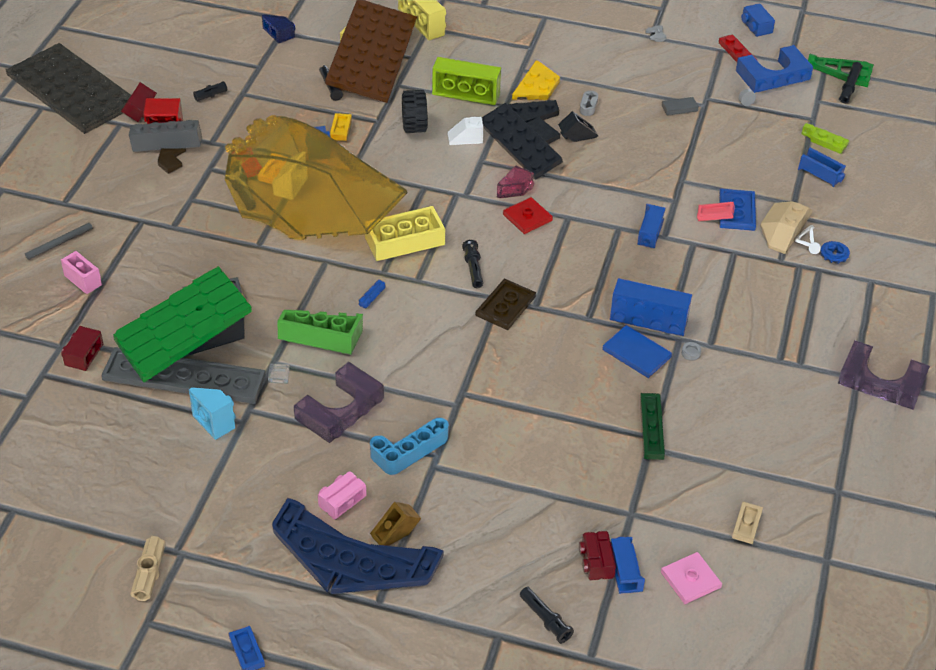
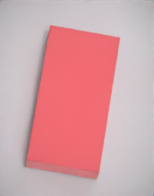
(715, 211)

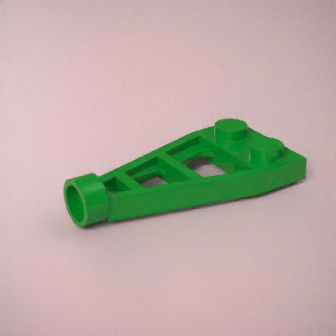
(819, 64)

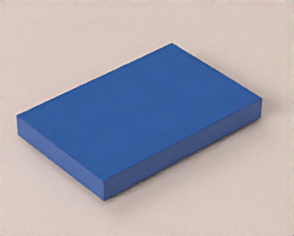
(744, 210)
(637, 351)

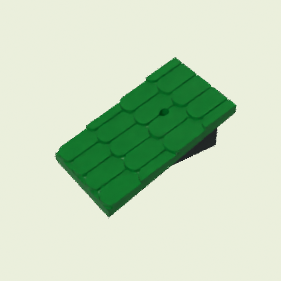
(189, 322)

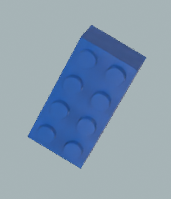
(650, 307)

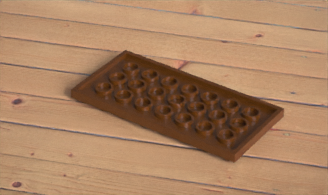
(371, 50)

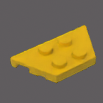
(537, 83)

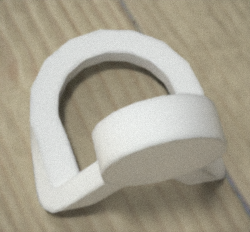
(814, 247)

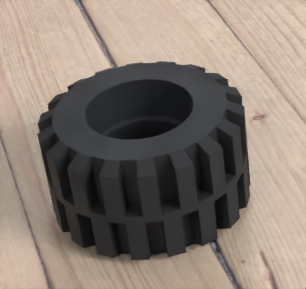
(414, 111)

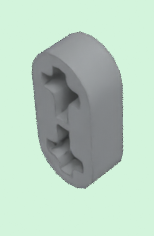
(586, 102)

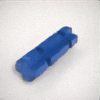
(372, 293)

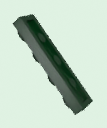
(652, 426)

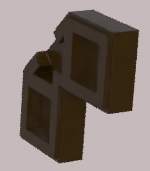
(167, 159)

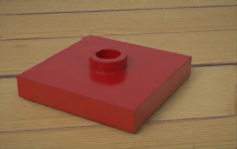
(527, 215)

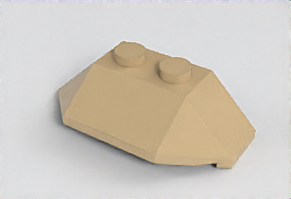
(784, 224)

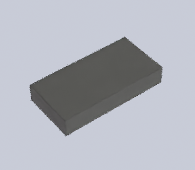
(680, 106)

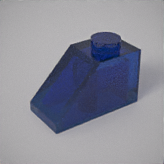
(278, 27)

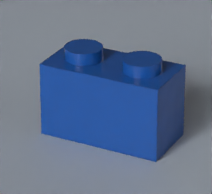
(758, 20)

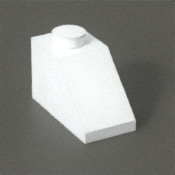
(467, 132)

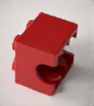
(162, 110)

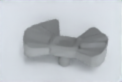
(658, 36)

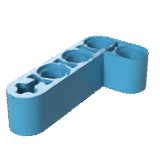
(399, 456)

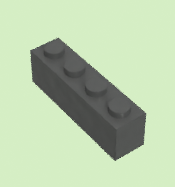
(165, 135)

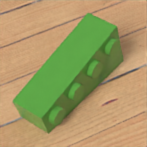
(321, 330)

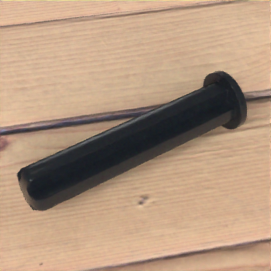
(336, 93)

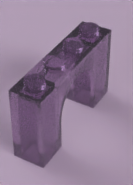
(901, 391)
(332, 422)

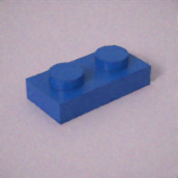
(246, 649)

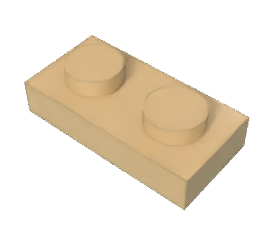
(747, 522)

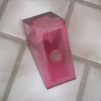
(515, 183)

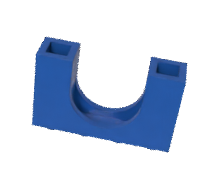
(759, 78)

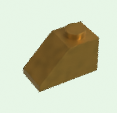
(395, 524)

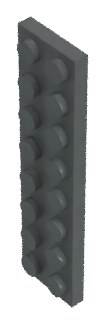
(236, 381)

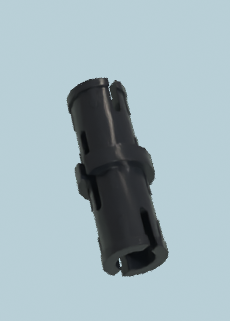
(210, 91)

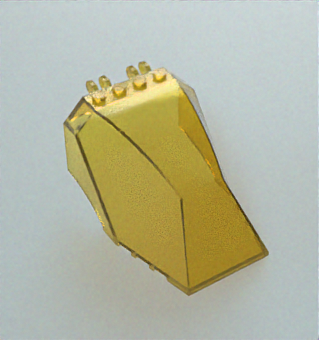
(305, 181)

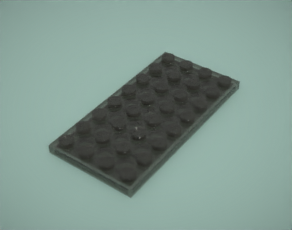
(70, 87)

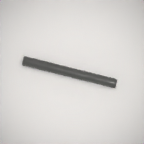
(55, 242)

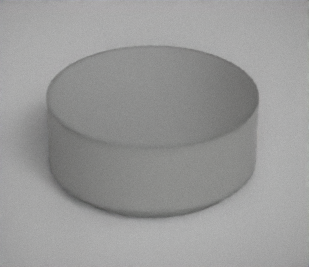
(747, 97)
(691, 351)

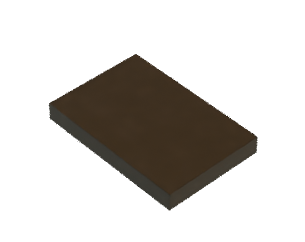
(505, 304)

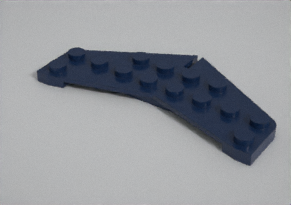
(354, 563)

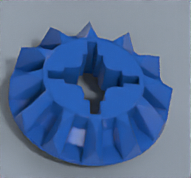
(829, 247)

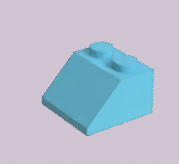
(213, 410)

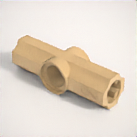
(148, 568)

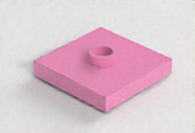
(691, 578)

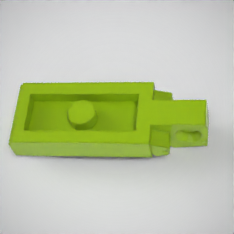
(825, 138)

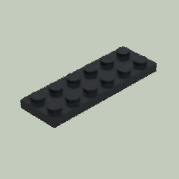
(521, 141)

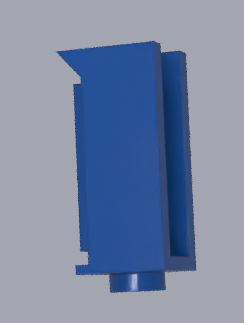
(822, 166)
(651, 225)
(627, 569)

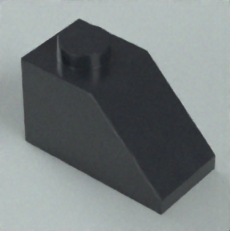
(577, 128)

